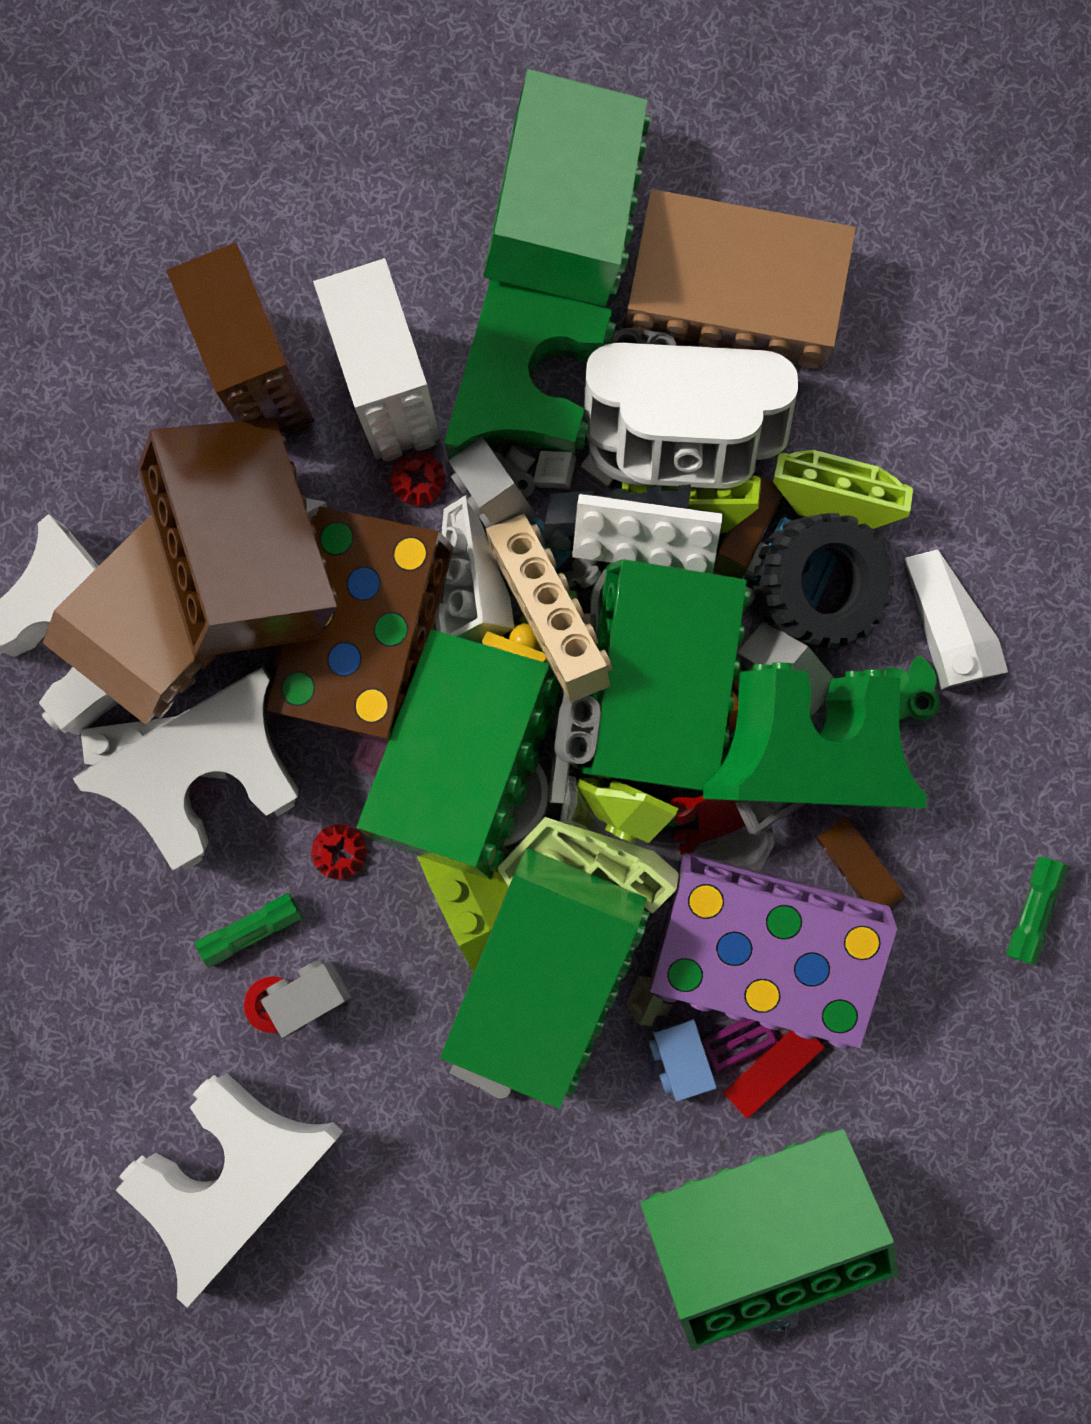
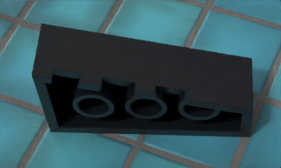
(563, 509)

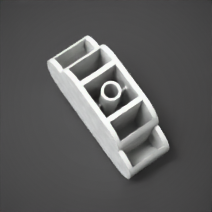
(689, 411)

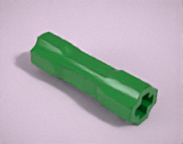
(1043, 891)
(248, 930)

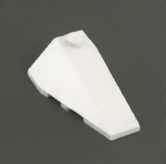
(474, 588)
(955, 629)

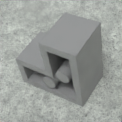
(491, 488)
(771, 646)
(305, 998)

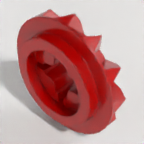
(423, 493)
(354, 845)
(253, 1004)

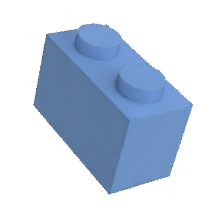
(682, 1059)

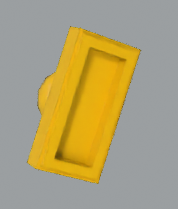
(521, 642)

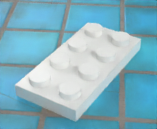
(645, 533)

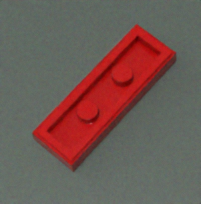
(771, 1072)

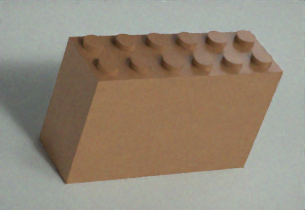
(740, 277)
(128, 629)

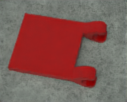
(712, 817)

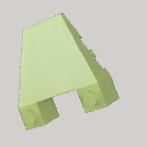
(601, 856)

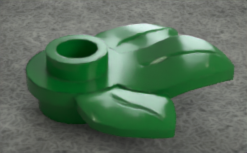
(916, 683)

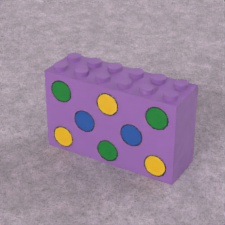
(772, 951)

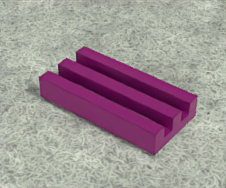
(711, 1053)

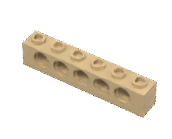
(548, 608)

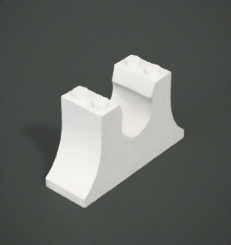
(25, 614)
(216, 735)
(214, 1218)

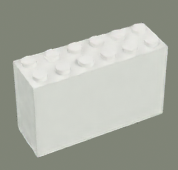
(378, 359)

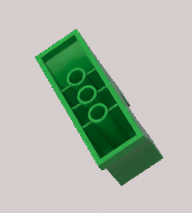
(511, 339)
(786, 760)

